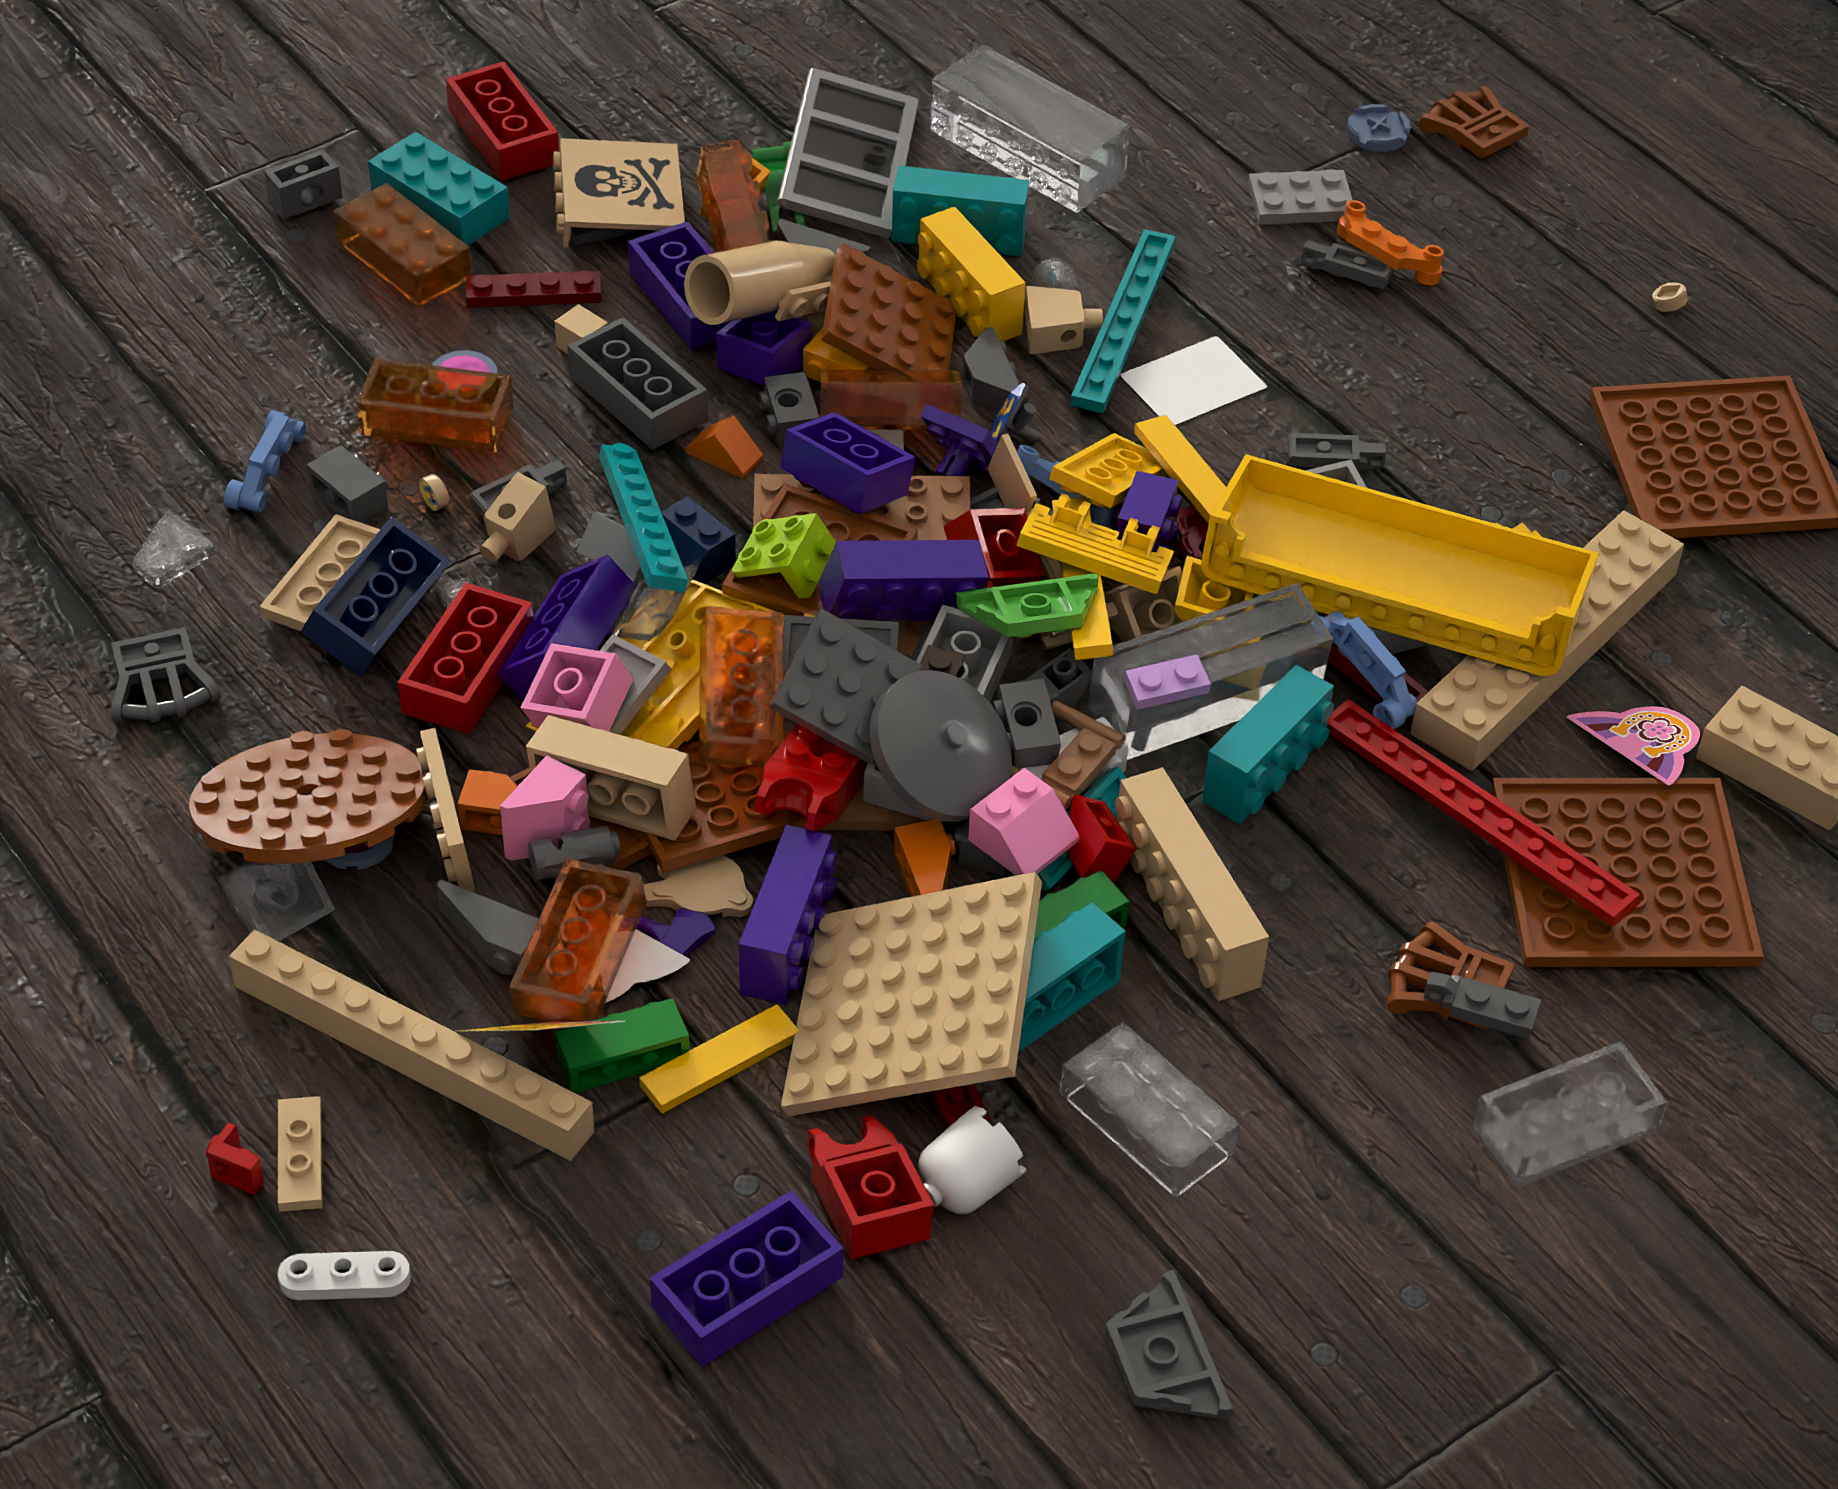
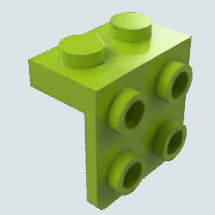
(788, 545)

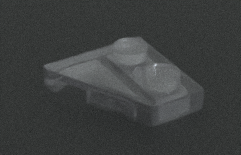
(171, 551)

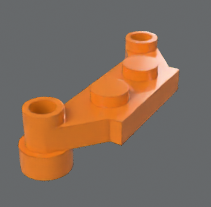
(1388, 247)

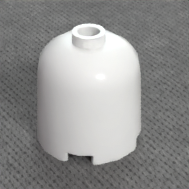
(969, 1163)

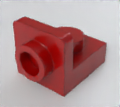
(232, 1163)

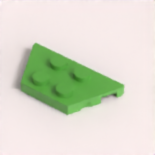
(1032, 606)

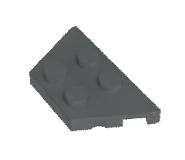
(1166, 1355)

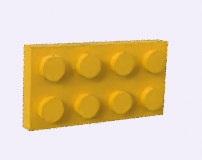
(1105, 470)

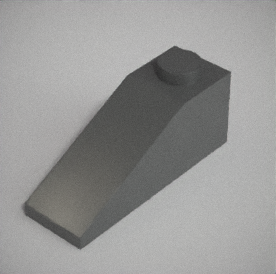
(491, 928)

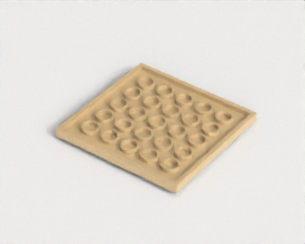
(914, 995)

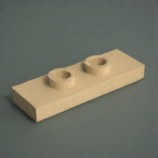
(300, 1154)

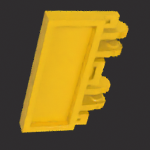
(1097, 546)

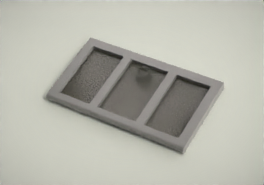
(847, 152)

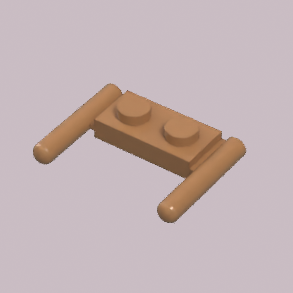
(1082, 757)

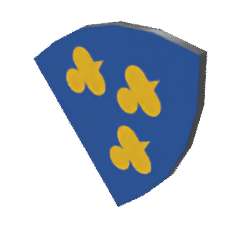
(1018, 426)

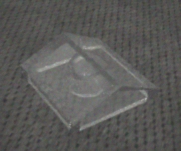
(650, 610)

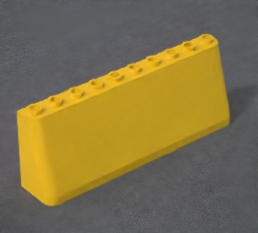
(1399, 565)

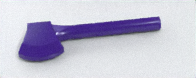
(684, 935)

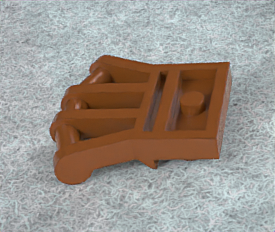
(1484, 133)
(1465, 962)

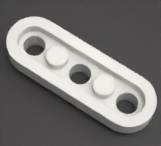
(363, 1279)

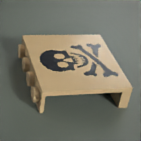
(616, 186)

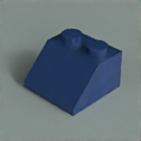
(700, 539)

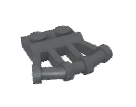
(152, 659)

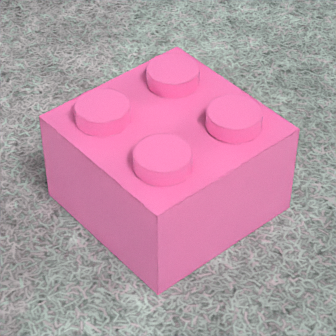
(578, 687)

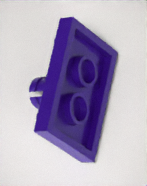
(961, 440)

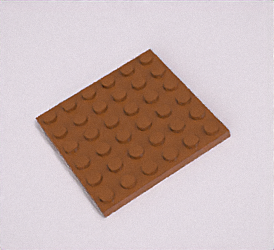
(1718, 456)
(1658, 840)

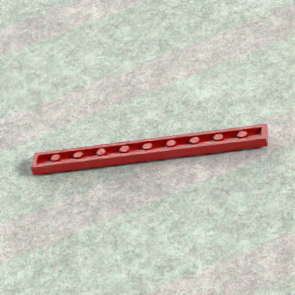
(1483, 814)

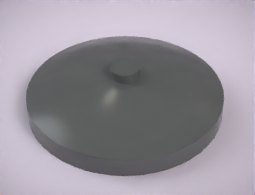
(939, 744)

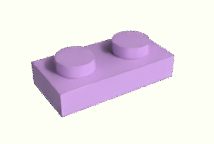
(1167, 681)

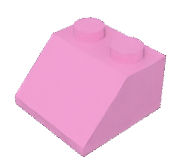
(544, 806)
(1022, 825)

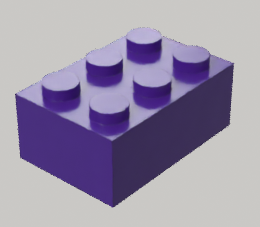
(847, 462)

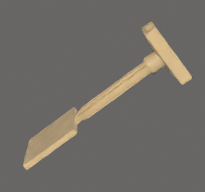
(1017, 492)

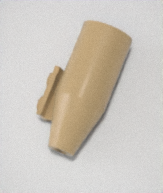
(759, 281)

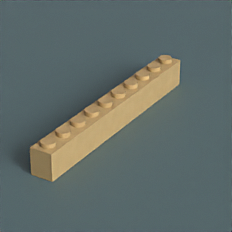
(413, 1045)

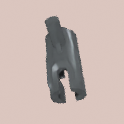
(589, 846)

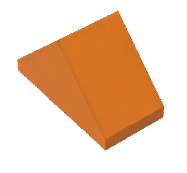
(726, 447)

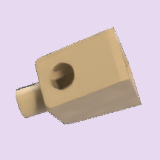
(1057, 319)
(518, 520)

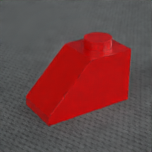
(1102, 839)

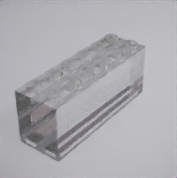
(1029, 128)
(1242, 652)

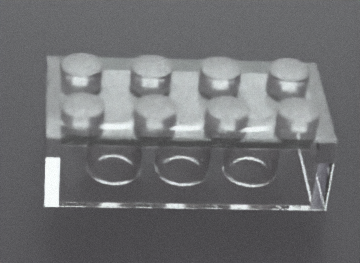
(1149, 1109)
(1569, 1114)

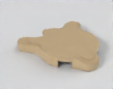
(702, 887)

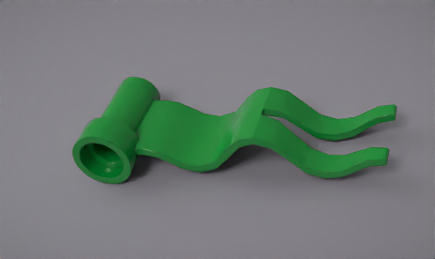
(775, 160)

